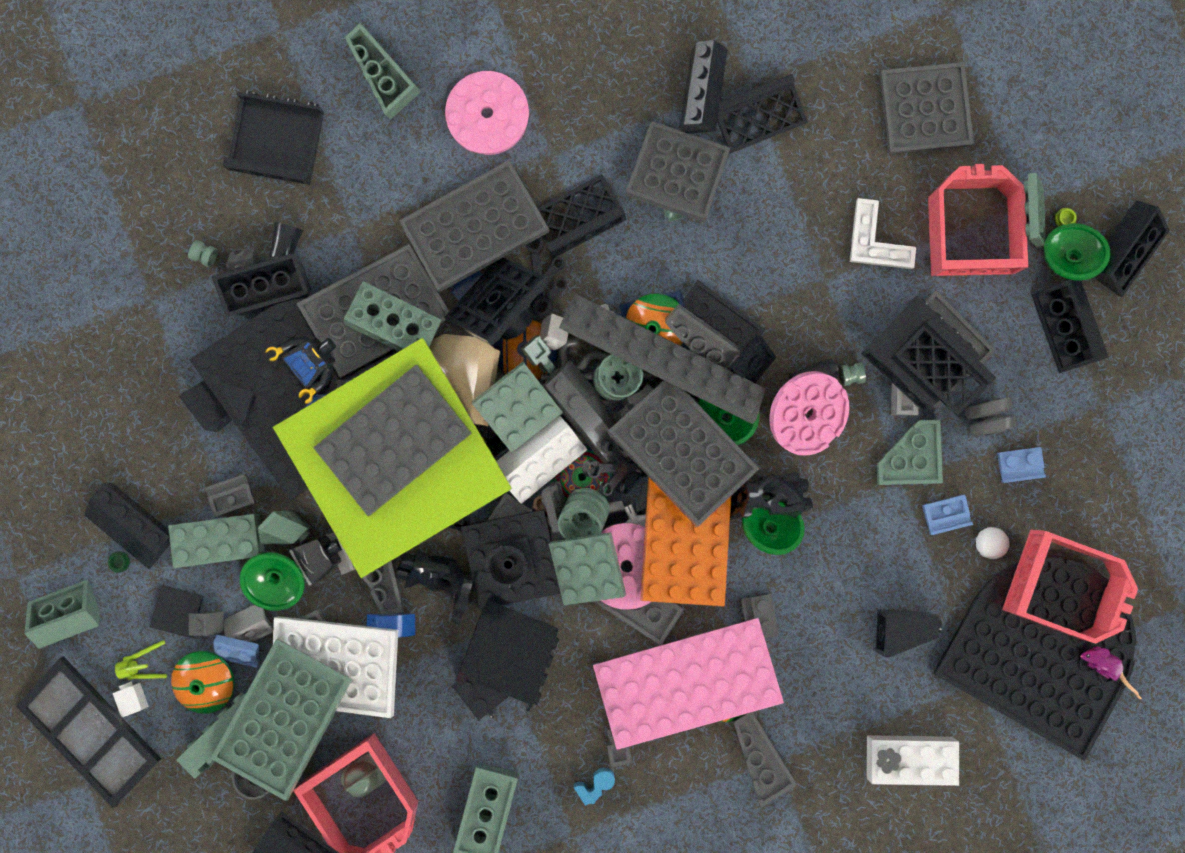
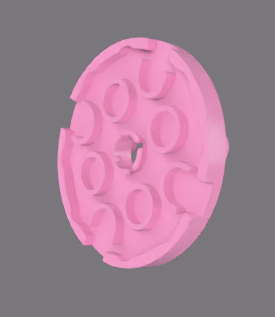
(490, 91)
(795, 399)
(629, 546)

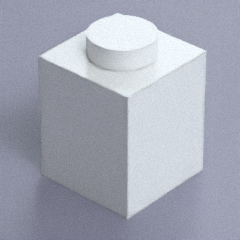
(551, 333)
(130, 699)

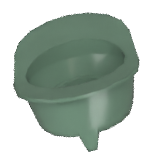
(362, 776)

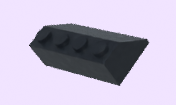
(703, 87)
(1133, 246)
(261, 284)
(1069, 325)
(128, 524)

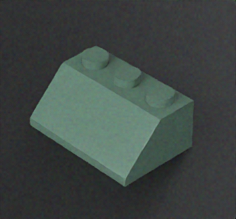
(61, 614)

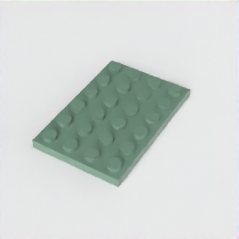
(281, 719)

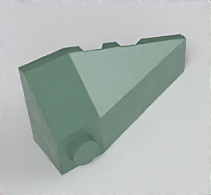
(284, 528)

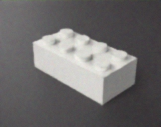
(540, 458)
(923, 762)

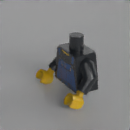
(308, 361)

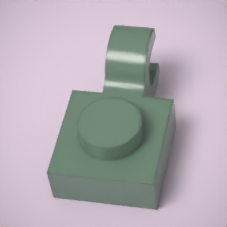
(537, 353)

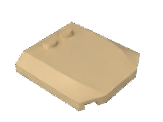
(468, 367)

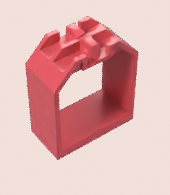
(977, 177)
(1112, 603)
(388, 842)

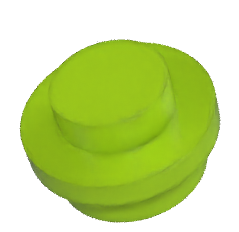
(1065, 216)

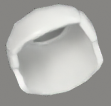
(992, 543)

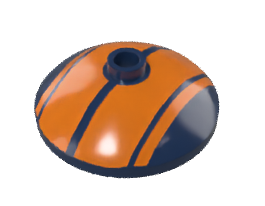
(511, 352)

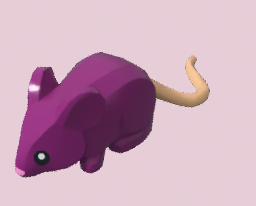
(1106, 665)

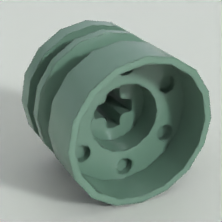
(629, 374)
(583, 514)

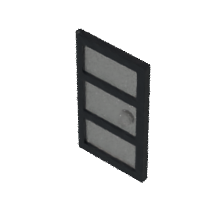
(88, 732)

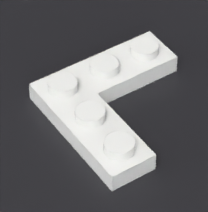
(864, 247)

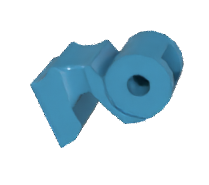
(603, 780)

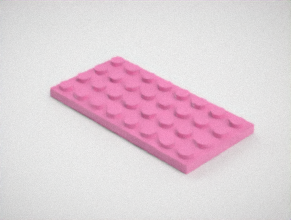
(688, 683)

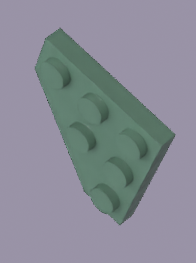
(914, 457)

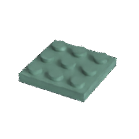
(1035, 210)
(517, 407)
(587, 569)

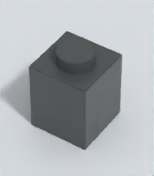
(206, 623)

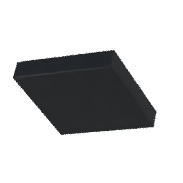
(753, 360)
(173, 610)

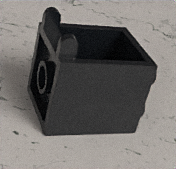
(479, 698)

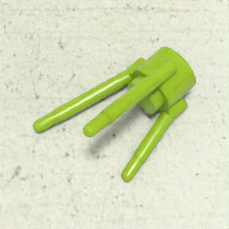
(129, 668)

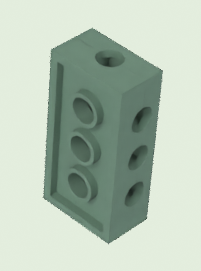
(389, 307)
(473, 819)

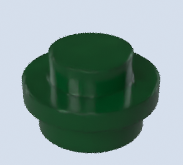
(118, 561)

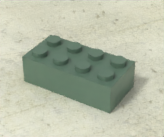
(215, 540)

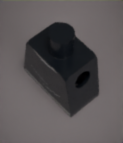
(317, 558)

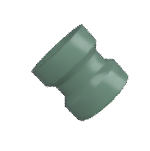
(202, 253)
(852, 374)

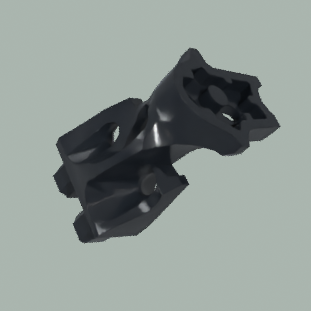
(782, 488)
(429, 572)

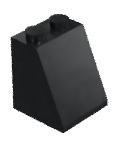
(205, 407)
(904, 630)

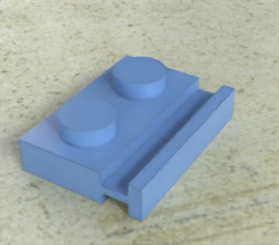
(1021, 465)
(947, 514)
(237, 650)

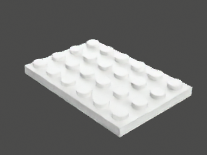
(354, 650)

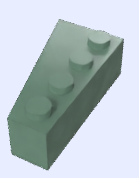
(382, 72)
(199, 752)

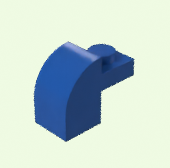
(400, 621)

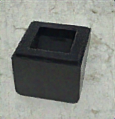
(616, 513)

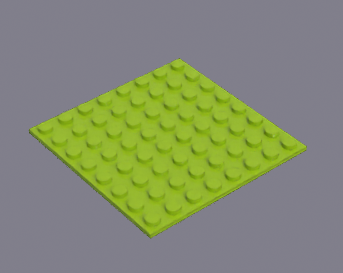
(433, 501)

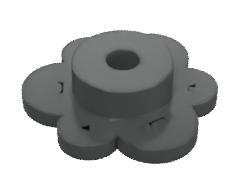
(892, 764)

